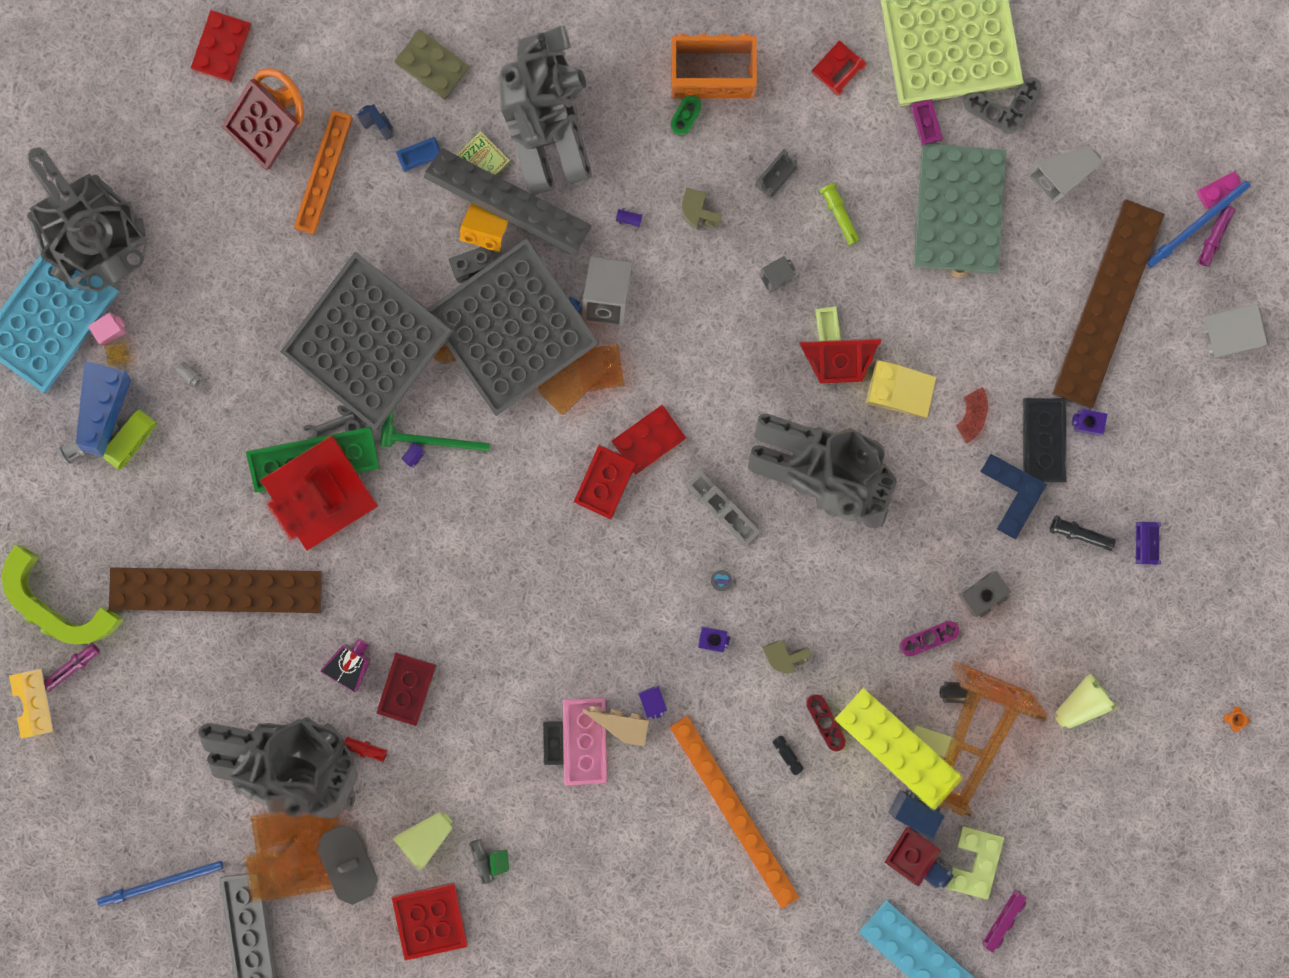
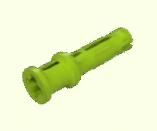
(835, 204)

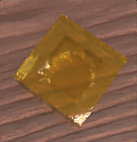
(117, 353)

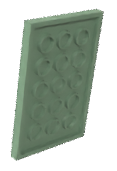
(960, 208)

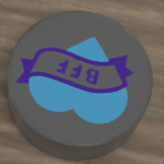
(721, 580)

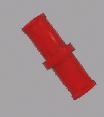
(365, 749)

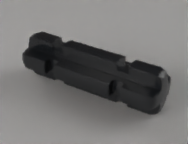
(787, 755)

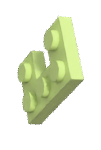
(988, 850)

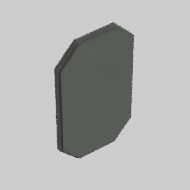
(347, 864)

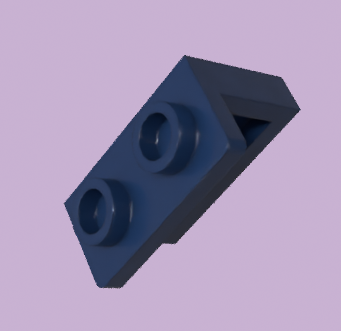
(370, 115)

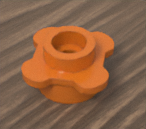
(1242, 719)

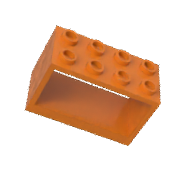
(714, 87)

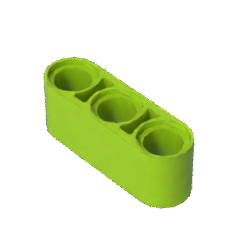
(129, 439)

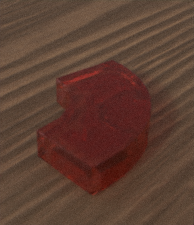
(974, 415)

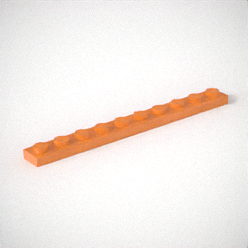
(734, 812)

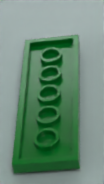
(356, 444)

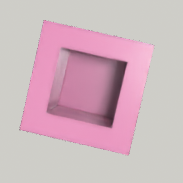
(108, 329)

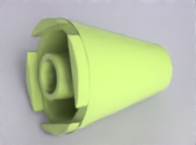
(1084, 704)
(424, 838)

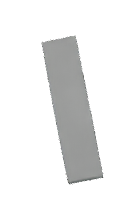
(722, 507)

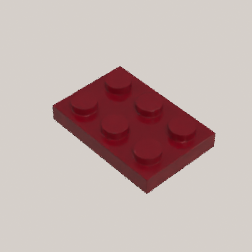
(406, 689)

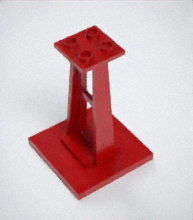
(317, 494)

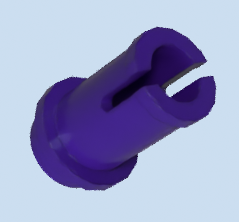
(628, 217)

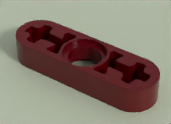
(838, 734)

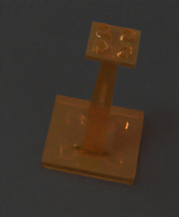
(997, 690)
(287, 855)

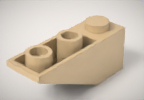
(626, 728)

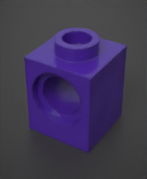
(1098, 422)
(704, 643)
(653, 702)

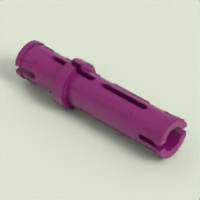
(1213, 242)
(89, 653)

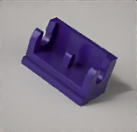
(1147, 543)

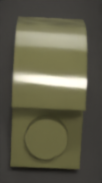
(693, 210)
(780, 659)

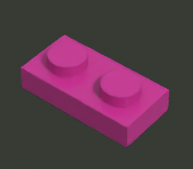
(1216, 191)

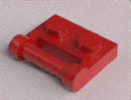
(833, 63)

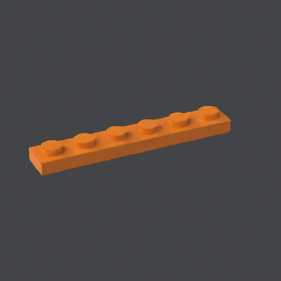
(323, 172)

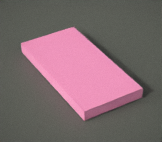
(583, 743)

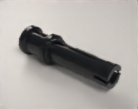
(1073, 530)

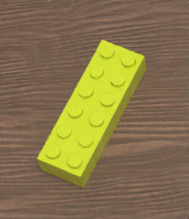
(899, 749)

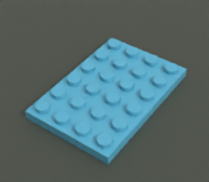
(48, 323)

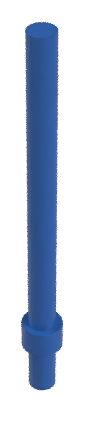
(1167, 249)
(121, 895)

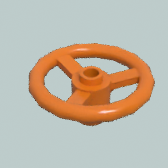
(286, 95)

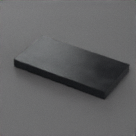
(1044, 438)

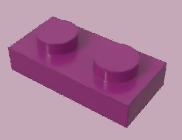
(926, 122)

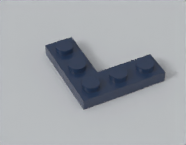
(1028, 494)

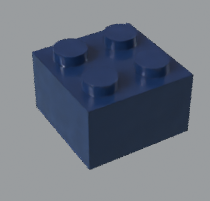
(916, 814)

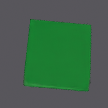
(499, 862)

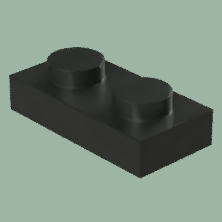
(553, 743)

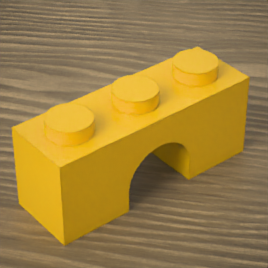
(36, 713)

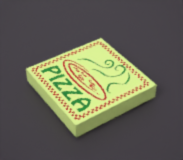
(484, 154)

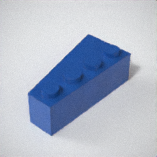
(100, 406)

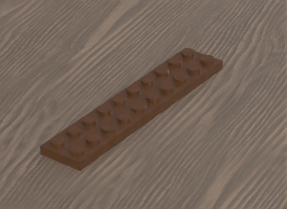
(1108, 303)
(215, 590)

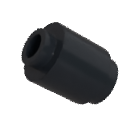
(952, 692)

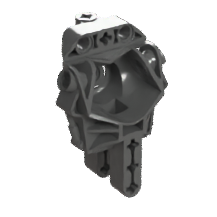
(542, 108)
(58, 220)
(835, 467)
(273, 754)

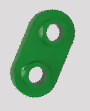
(686, 116)

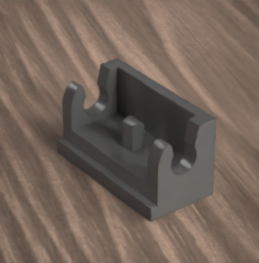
(776, 174)

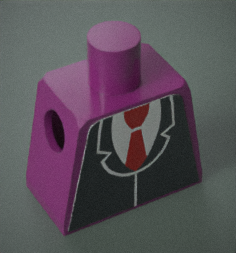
(348, 665)

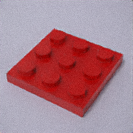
(429, 921)

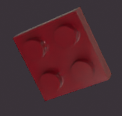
(912, 856)

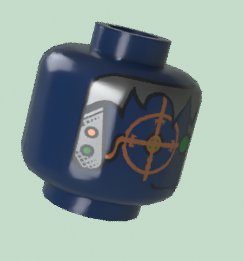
(940, 873)

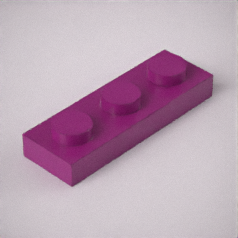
(1004, 921)

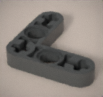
(1004, 113)

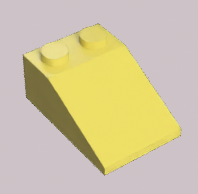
(900, 389)

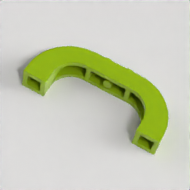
(17, 590)

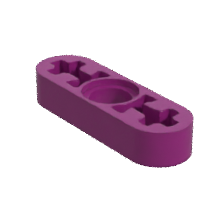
(941, 627)

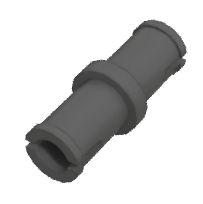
(481, 861)

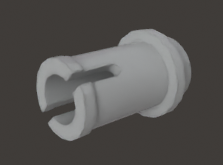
(194, 379)

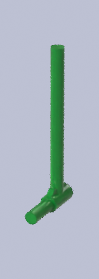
(389, 436)

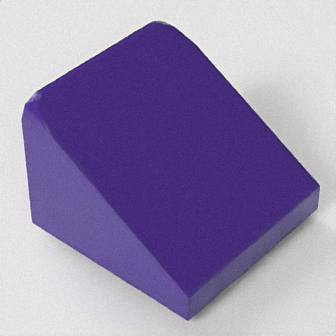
(413, 455)

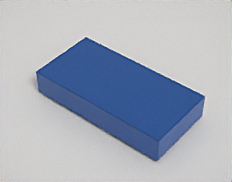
(418, 154)

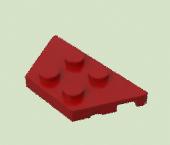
(840, 359)

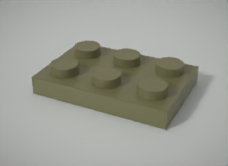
(432, 64)

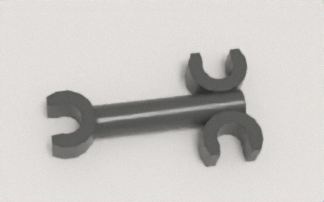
(348, 419)

